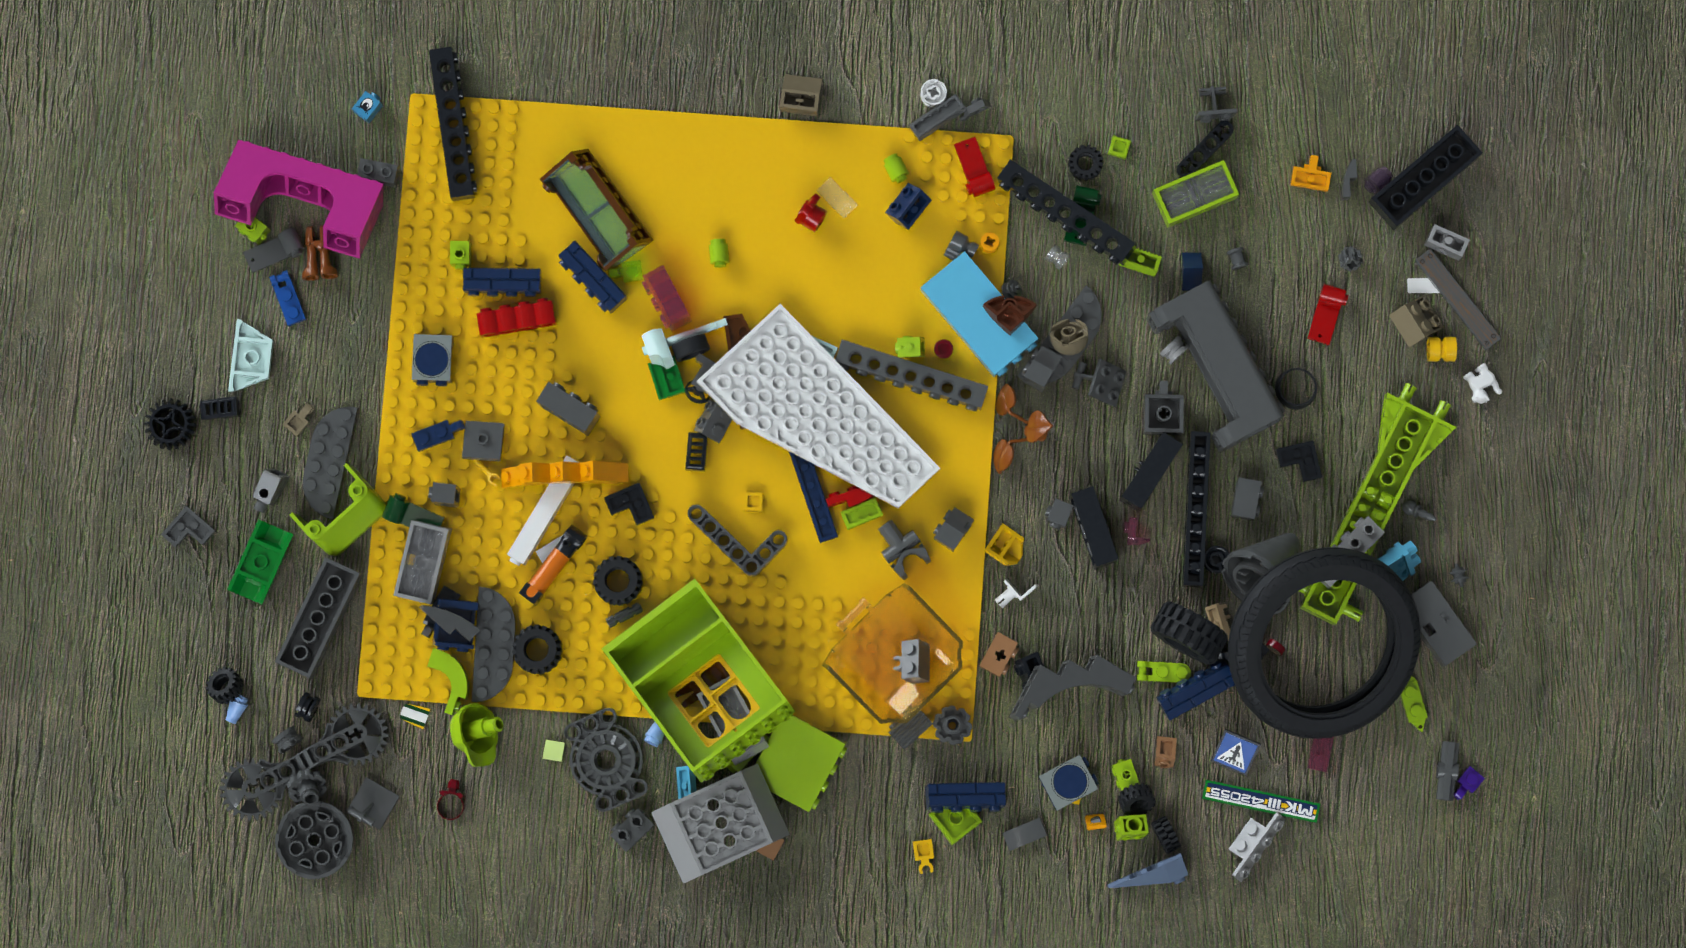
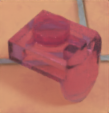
(1130, 529)

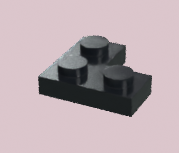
(1302, 454)
(633, 499)

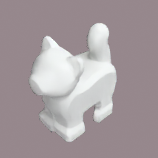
(1483, 380)

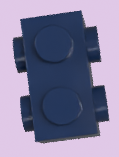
(908, 206)

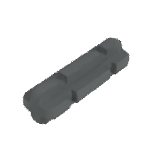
(624, 615)

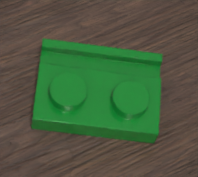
(667, 381)

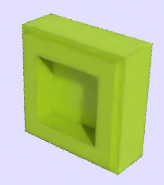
(1119, 147)

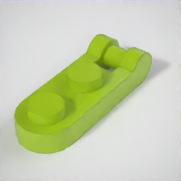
(1163, 671)

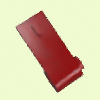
(974, 168)
(1326, 313)

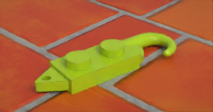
(1413, 704)

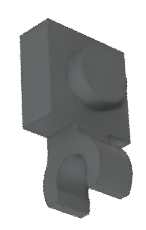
(977, 106)

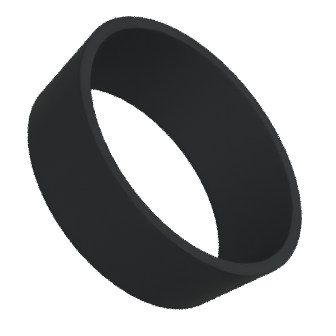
(1286, 403)

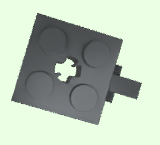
(1165, 401)

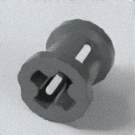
(1237, 258)

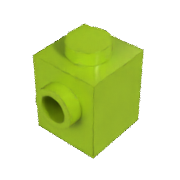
(460, 254)

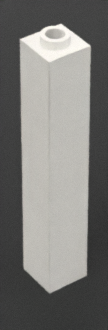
(539, 521)

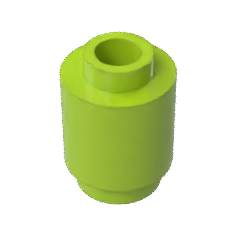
(896, 168)
(718, 253)

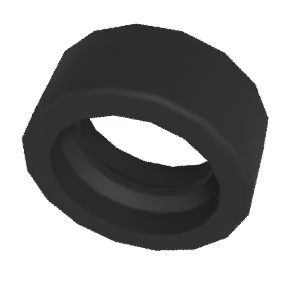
(690, 347)

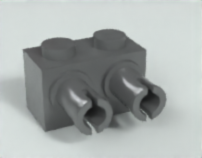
(632, 829)

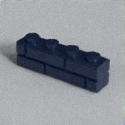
(592, 276)
(502, 280)
(1195, 690)
(965, 796)

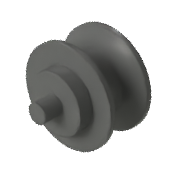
(1011, 289)
(1459, 575)

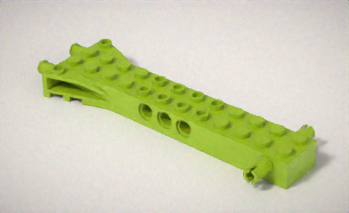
(1403, 443)

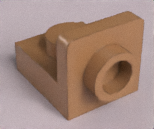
(1165, 752)

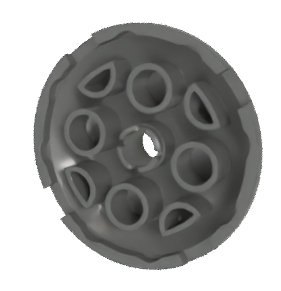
(295, 845)

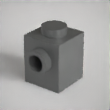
(1058, 514)

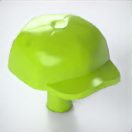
(476, 733)

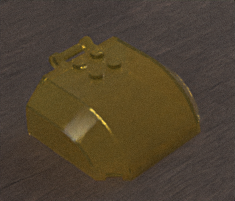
(866, 653)

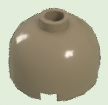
(1069, 337)

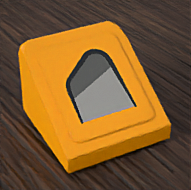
(1095, 821)

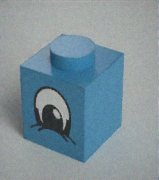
(367, 106)

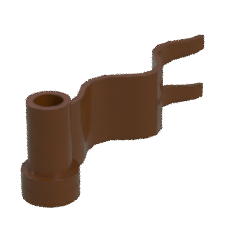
(710, 676)

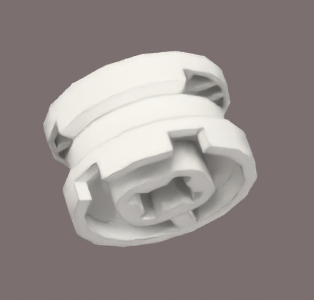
(933, 93)

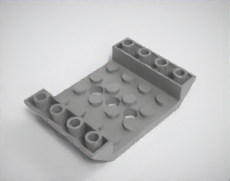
(692, 831)

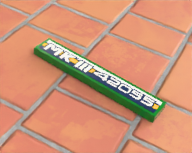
(1260, 801)

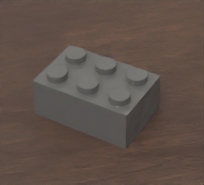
(568, 407)

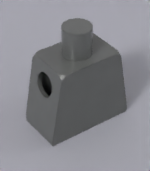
(273, 482)

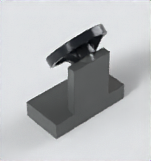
(697, 389)

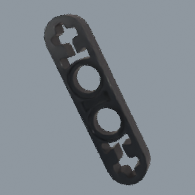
(1202, 148)

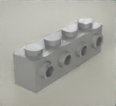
(1360, 539)

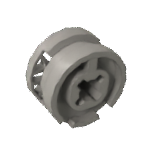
(1174, 350)

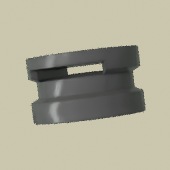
(287, 739)

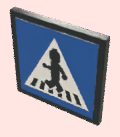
(1235, 752)

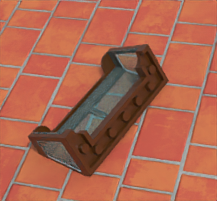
(597, 208)

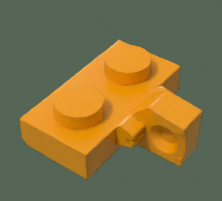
(1311, 176)

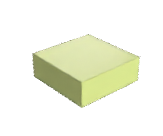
(553, 750)

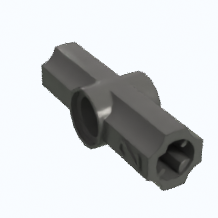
(1447, 771)

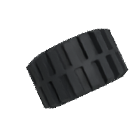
(606, 568)
(523, 640)

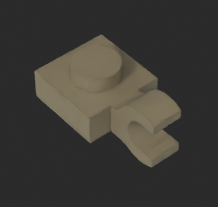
(297, 421)

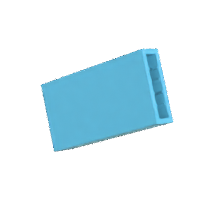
(959, 297)

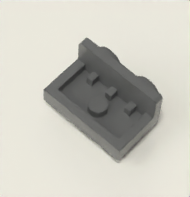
(713, 421)

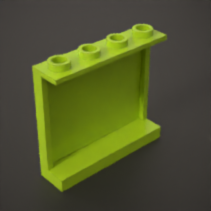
(800, 762)

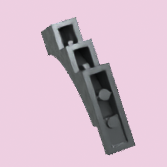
(1045, 683)

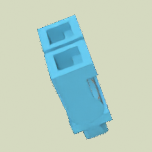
(1402, 559)

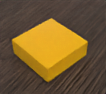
(753, 501)

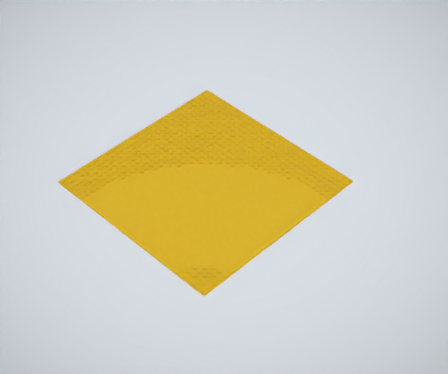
(847, 281)

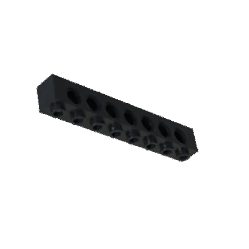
(438, 59)
(1013, 172)
(1196, 509)

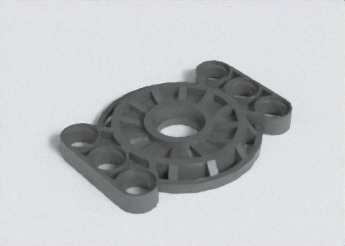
(611, 779)

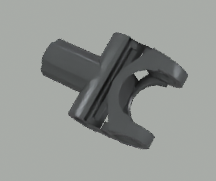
(900, 547)

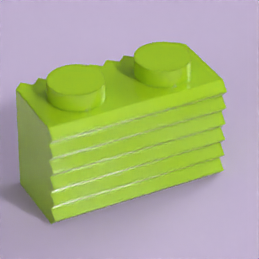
(1143, 262)

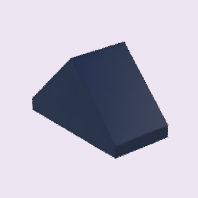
(1191, 270)

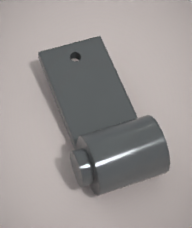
(284, 246)

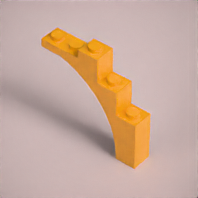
(564, 472)

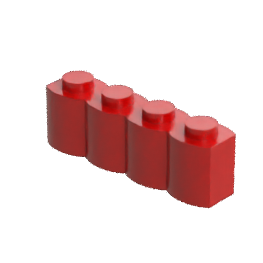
(517, 318)

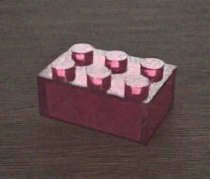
(666, 299)

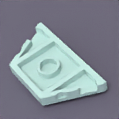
(250, 357)

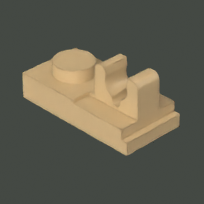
(1216, 615)

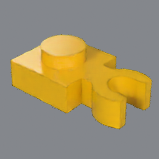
(923, 851)

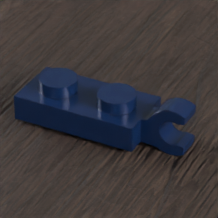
(436, 434)

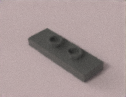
(937, 117)

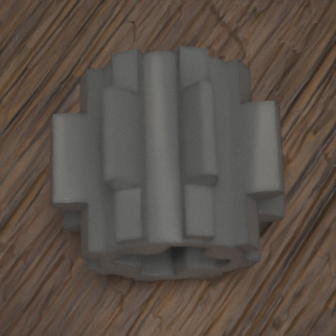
(1350, 258)

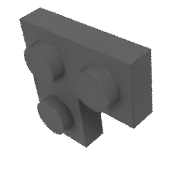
(188, 523)

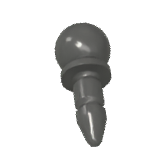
(1411, 508)

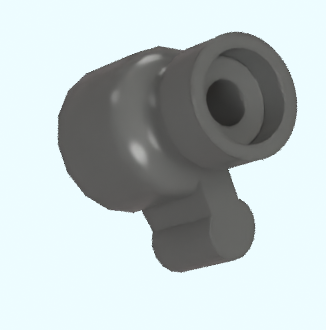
(960, 244)

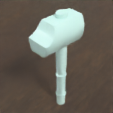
(658, 346)

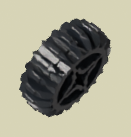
(154, 418)

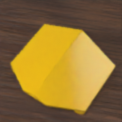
(1006, 546)

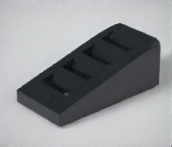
(234, 407)
(696, 467)

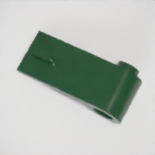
(1087, 199)
(402, 511)

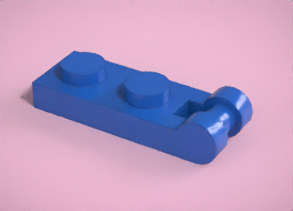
(288, 298)

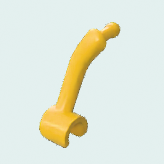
(491, 476)

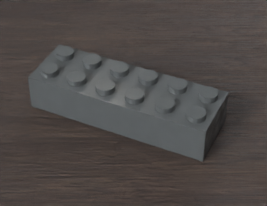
(318, 618)

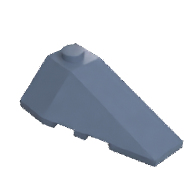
(1165, 871)

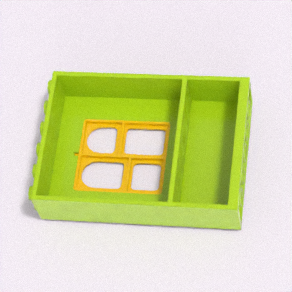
(675, 648)

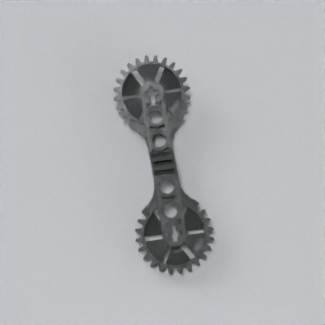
(304, 760)

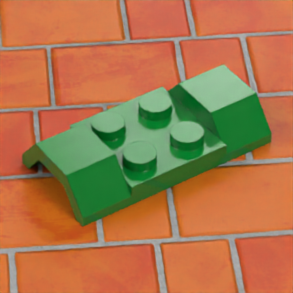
(260, 562)

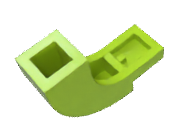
(457, 675)

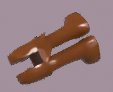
(311, 272)

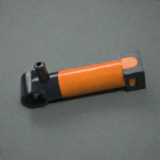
(554, 563)

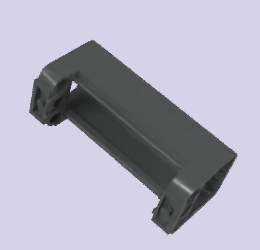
(1223, 362)

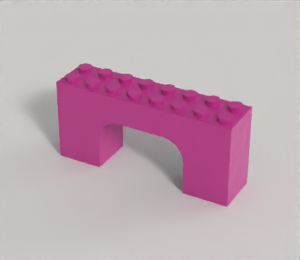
(261, 172)

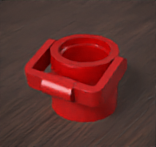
(810, 214)

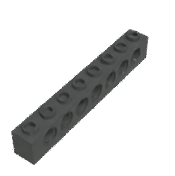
(848, 349)

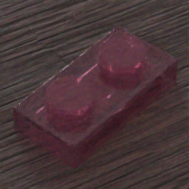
(1320, 754)

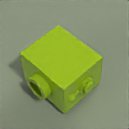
(255, 234)
(910, 347)
(1118, 771)
(1131, 827)

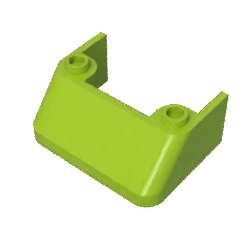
(351, 522)

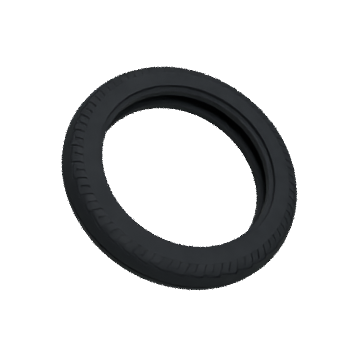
(1272, 591)

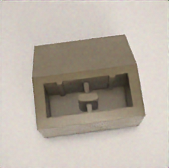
(800, 95)
(1416, 321)

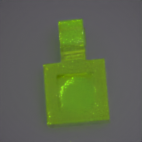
(630, 271)

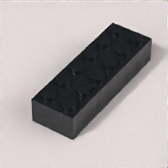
(1425, 177)

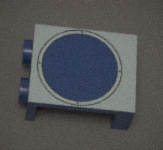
(432, 359)
(1068, 782)

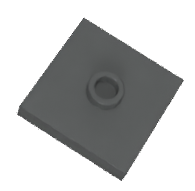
(483, 441)

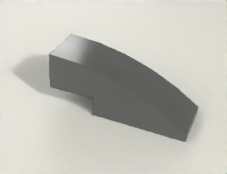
(449, 621)

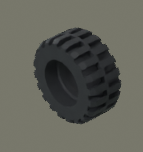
(1189, 633)

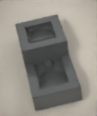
(1350, 175)
(1025, 834)

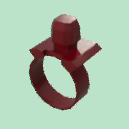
(453, 785)

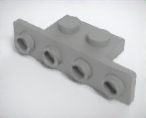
(1252, 842)

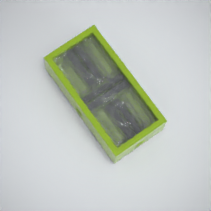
(1195, 193)

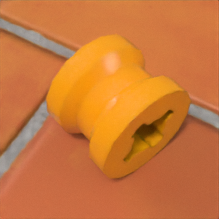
(990, 246)

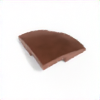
(1009, 312)

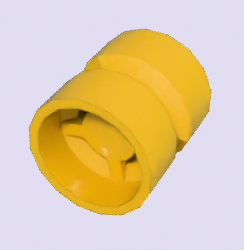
(1442, 349)

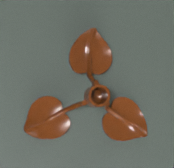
(1035, 430)

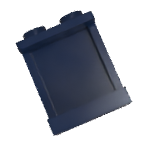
(466, 610)

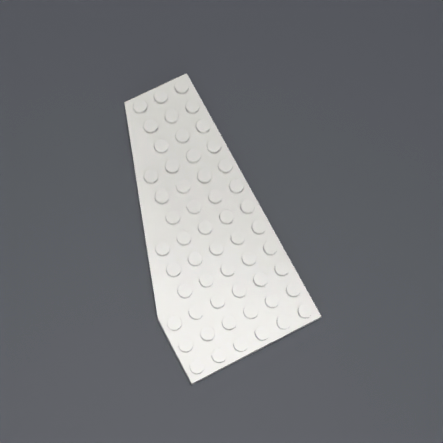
(807, 403)

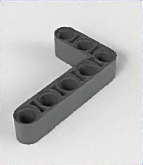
(734, 544)

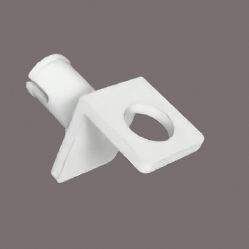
(1011, 592)

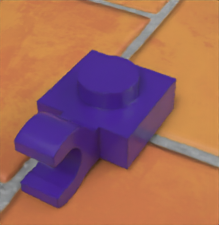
(1469, 782)

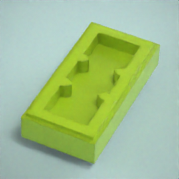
(861, 513)

